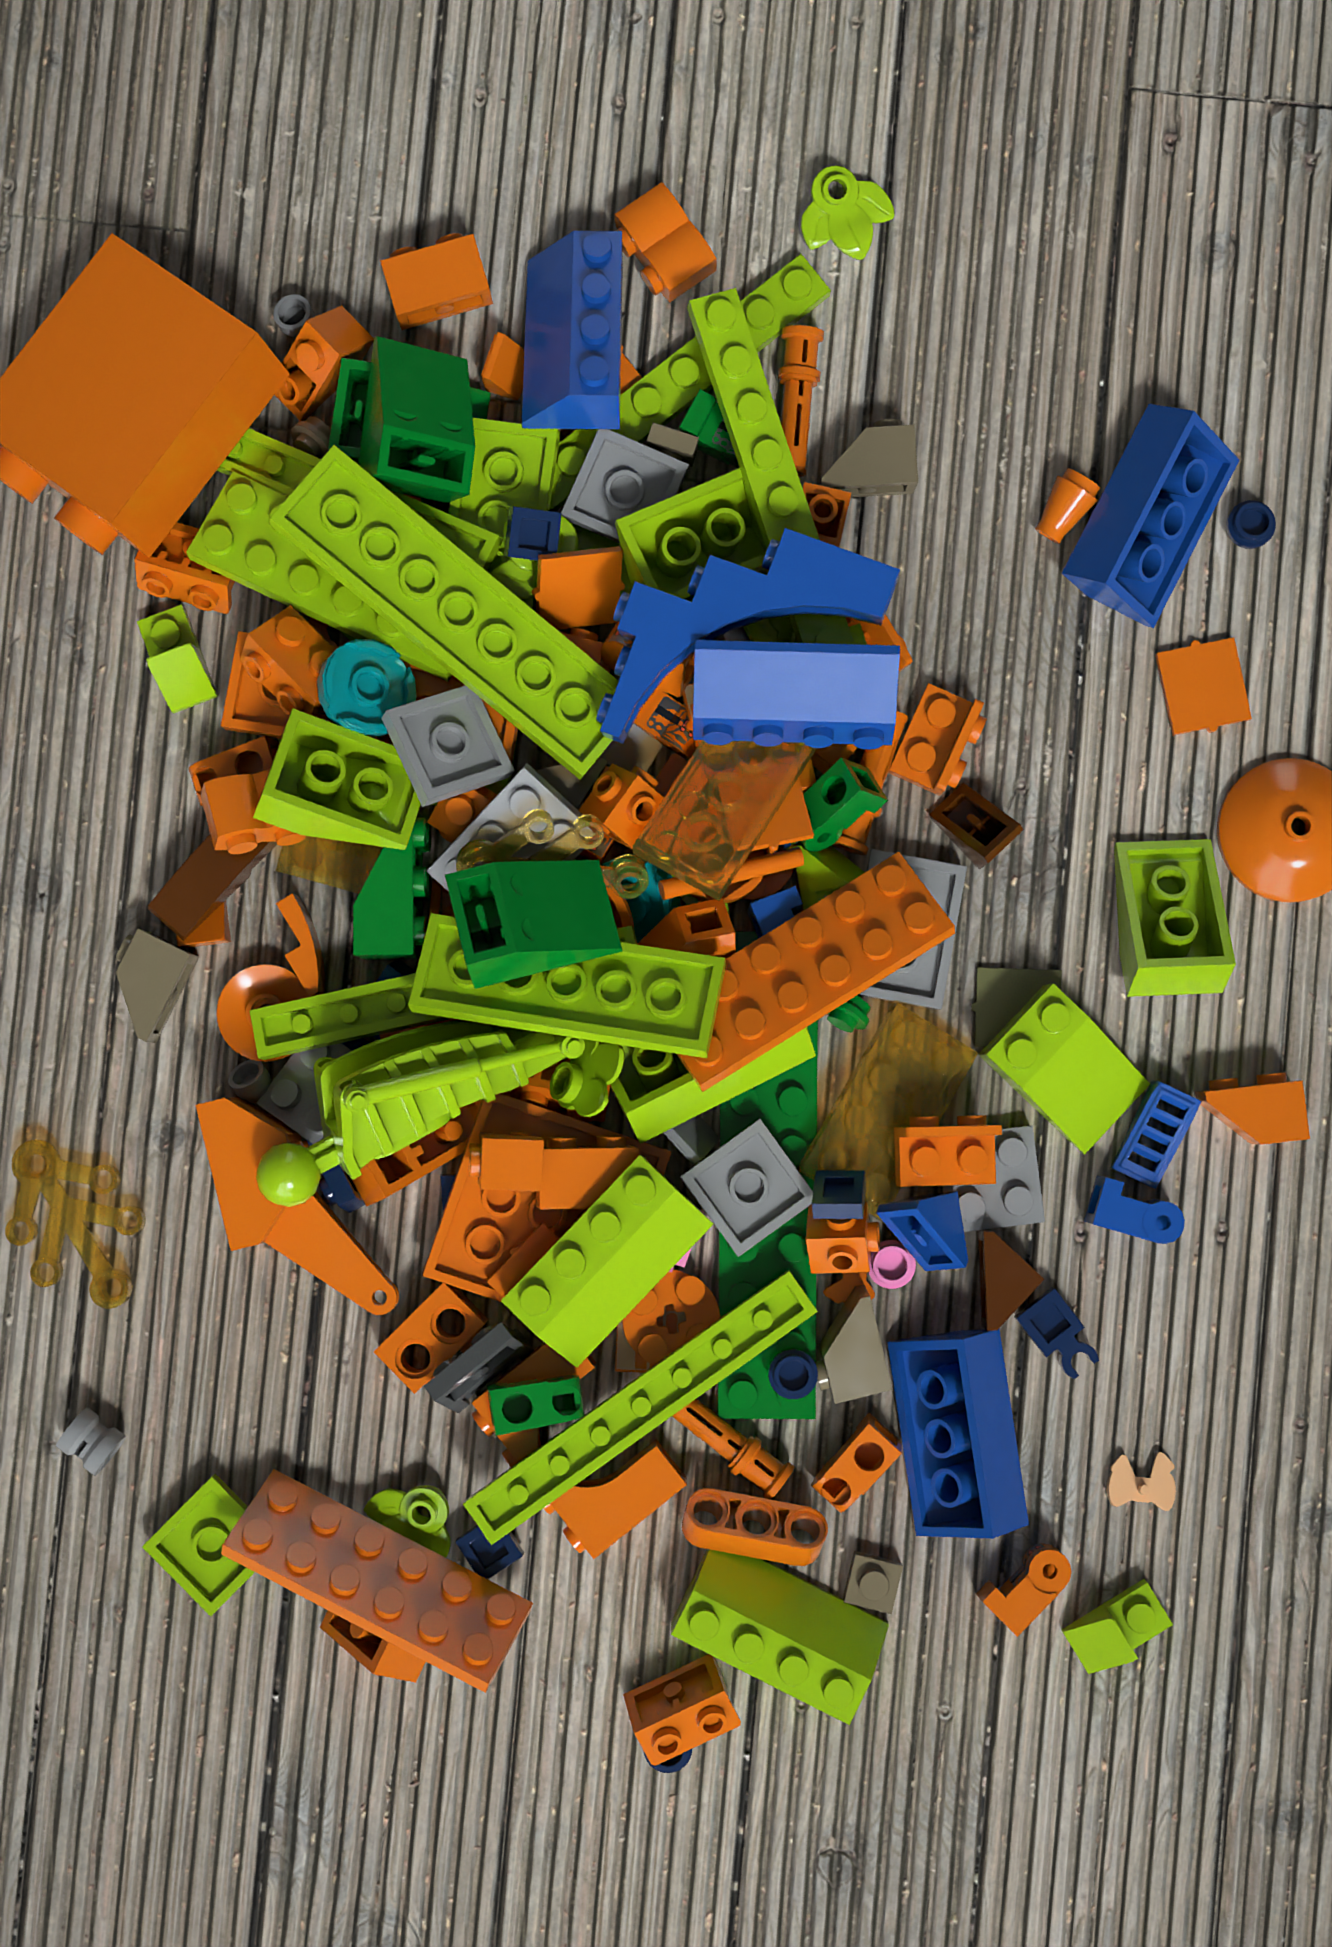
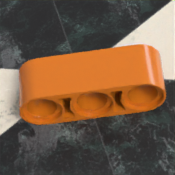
(775, 1516)

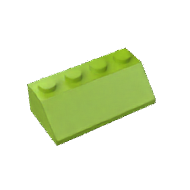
(661, 1093)
(607, 1261)
(781, 1631)

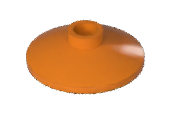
(253, 990)

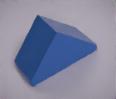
(929, 1229)

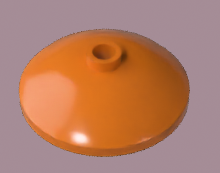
(1258, 834)

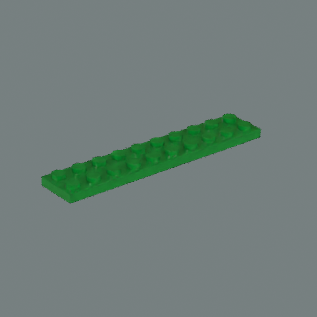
(790, 1113)

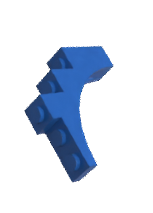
(801, 579)

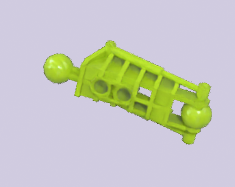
(402, 1092)

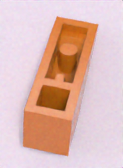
(392, 1173)

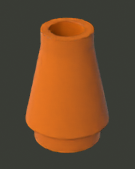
(1068, 502)

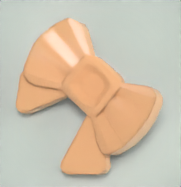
(1158, 1488)

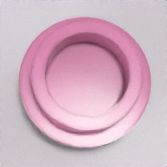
(892, 1265)

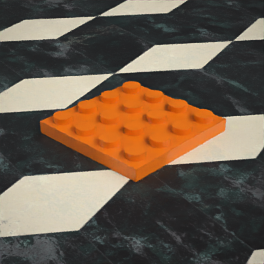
(485, 1224)

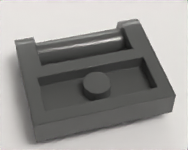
(488, 1356)

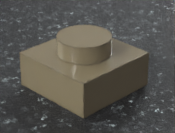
(673, 443)
(872, 1582)

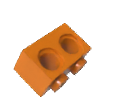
(425, 1329)

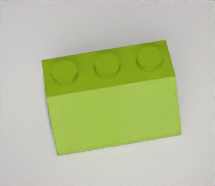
(681, 532)

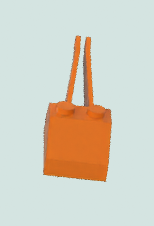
(306, 1233)

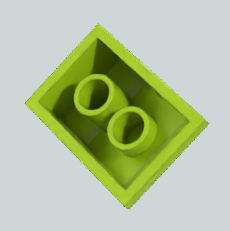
(338, 786)
(1171, 918)
(1065, 1067)

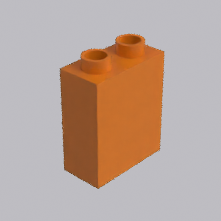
(130, 399)

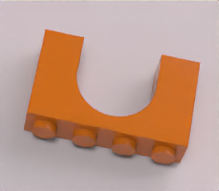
(594, 1509)

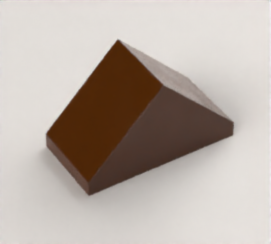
(975, 825)
(1003, 1280)

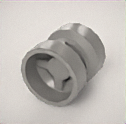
(90, 1441)

